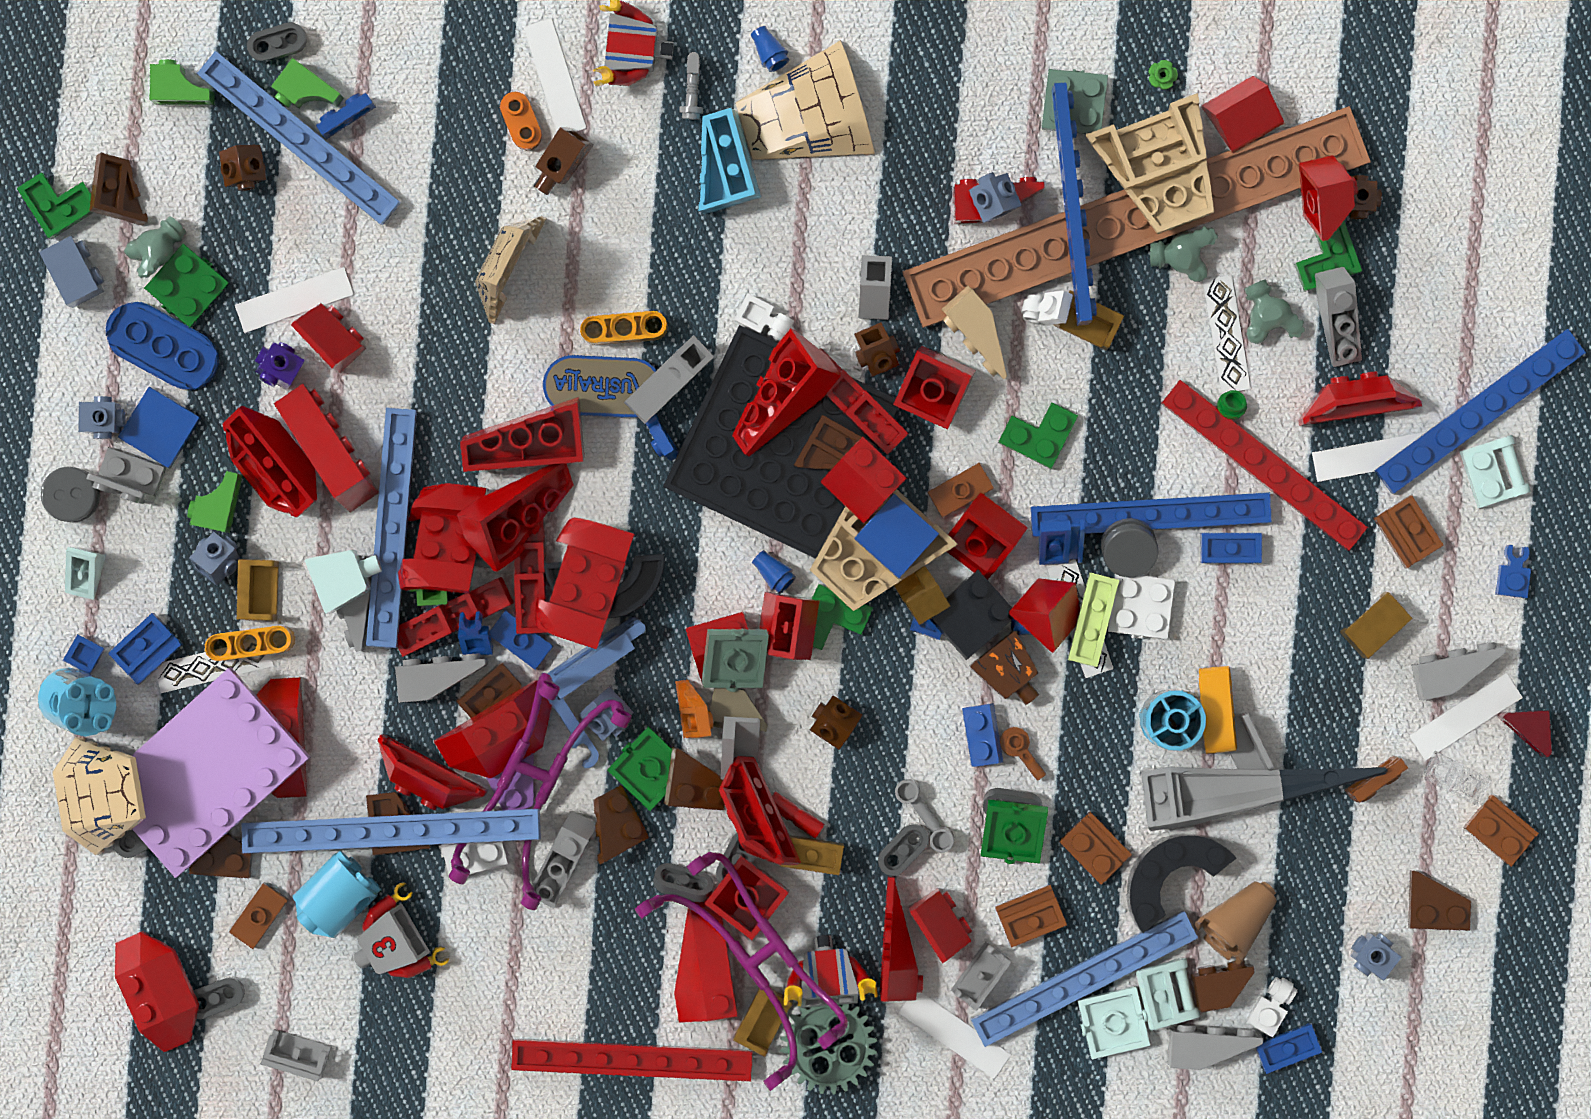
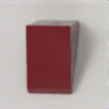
(1531, 727)

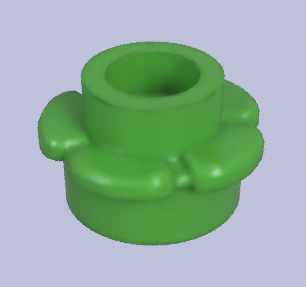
(1162, 82)

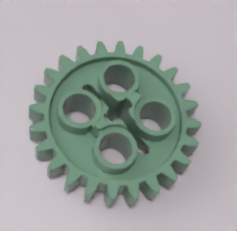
(838, 1071)

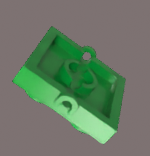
(186, 285)
(644, 768)
(1014, 831)

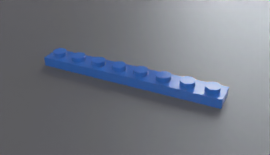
(1073, 190)
(1480, 411)
(1161, 512)

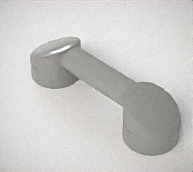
(908, 792)

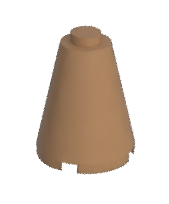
(1238, 920)

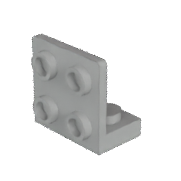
(132, 476)

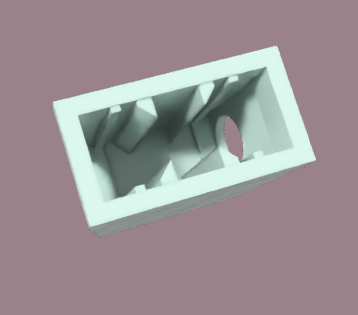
(341, 577)

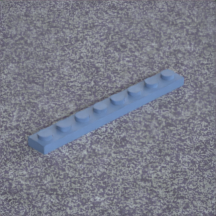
(298, 138)
(391, 526)
(1084, 978)

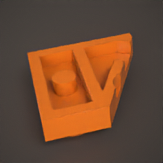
(694, 715)

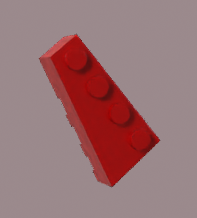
(534, 439)

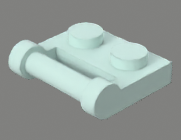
(1485, 474)
(1160, 997)

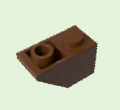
(1220, 987)

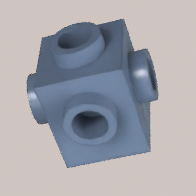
(994, 196)
(91, 413)
(215, 557)
(602, 723)
(1382, 962)

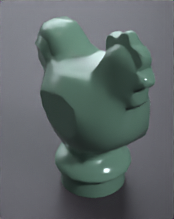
(155, 246)
(1184, 252)
(1270, 314)

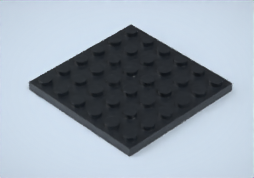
(766, 486)

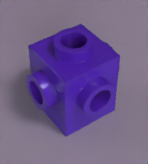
(288, 362)

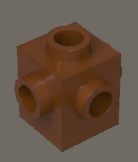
(242, 166)
(1372, 198)
(877, 355)
(834, 721)

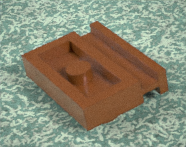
(1408, 531)
(1366, 789)
(1500, 830)
(1095, 848)
(1030, 915)

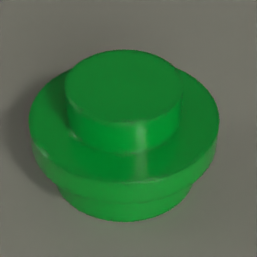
(1232, 404)

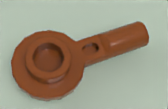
(1014, 743)

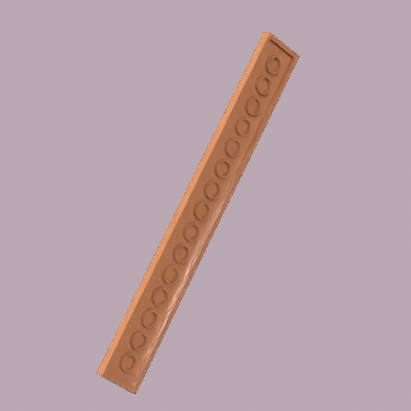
(1117, 226)

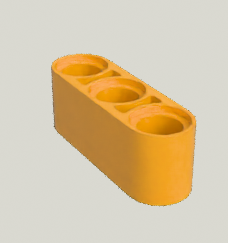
(609, 324)
(235, 641)
(1219, 709)

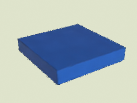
(159, 427)
(896, 536)

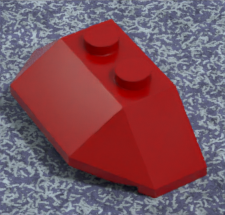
(1358, 398)
(271, 461)
(285, 702)
(490, 737)
(425, 777)
(756, 814)
(156, 990)

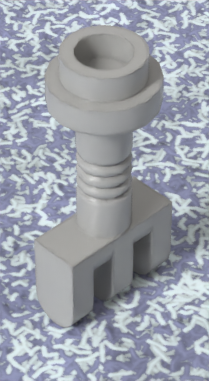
(691, 110)

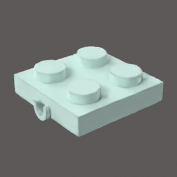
(1113, 1022)

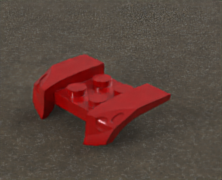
(442, 554)
(585, 581)

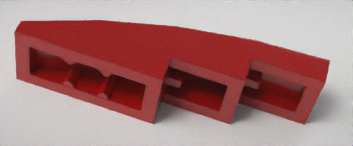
(865, 411)
(530, 582)
(445, 618)

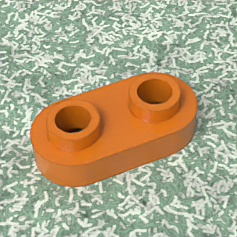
(520, 120)

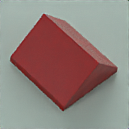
(1244, 113)
(1048, 611)

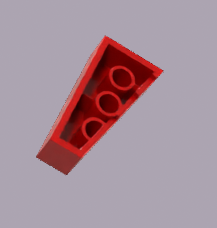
(326, 447)

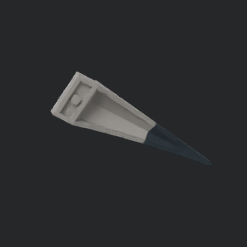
(1199, 795)

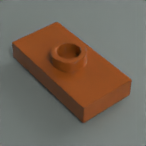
(960, 490)
(258, 915)

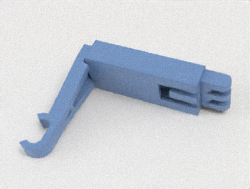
(585, 666)

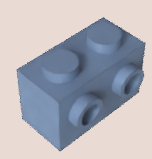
(72, 271)

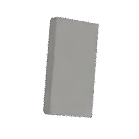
(739, 739)
(1250, 749)

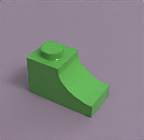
(299, 85)
(172, 87)
(217, 508)

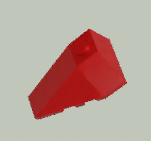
(792, 385)
(507, 517)
(898, 967)
(704, 972)

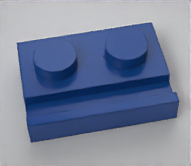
(1060, 542)
(145, 648)

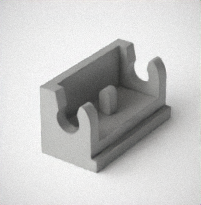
(981, 976)
(296, 1055)

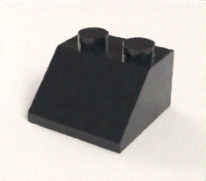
(974, 615)

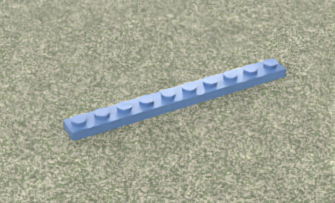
(391, 831)

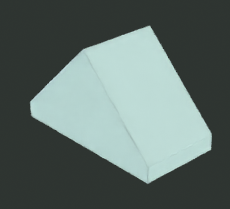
(83, 572)

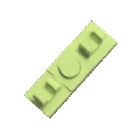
(1093, 619)

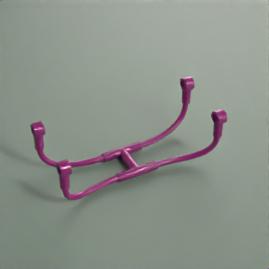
(548, 690)
(751, 963)

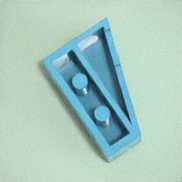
(726, 167)

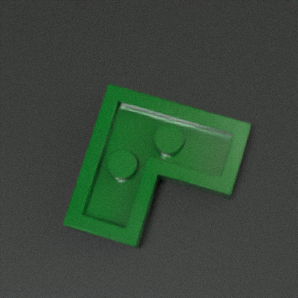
(53, 211)
(1336, 253)
(1040, 443)
(834, 610)

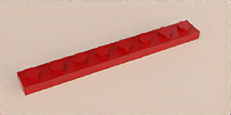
(1264, 465)
(631, 1060)

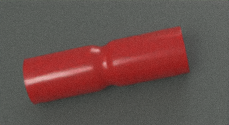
(797, 816)

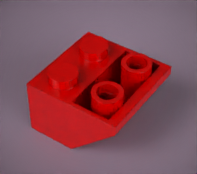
(789, 625)

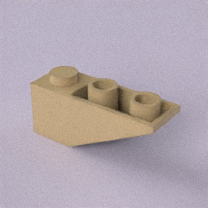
(977, 324)

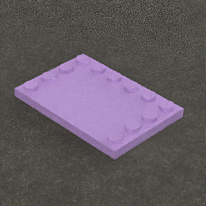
(210, 770)

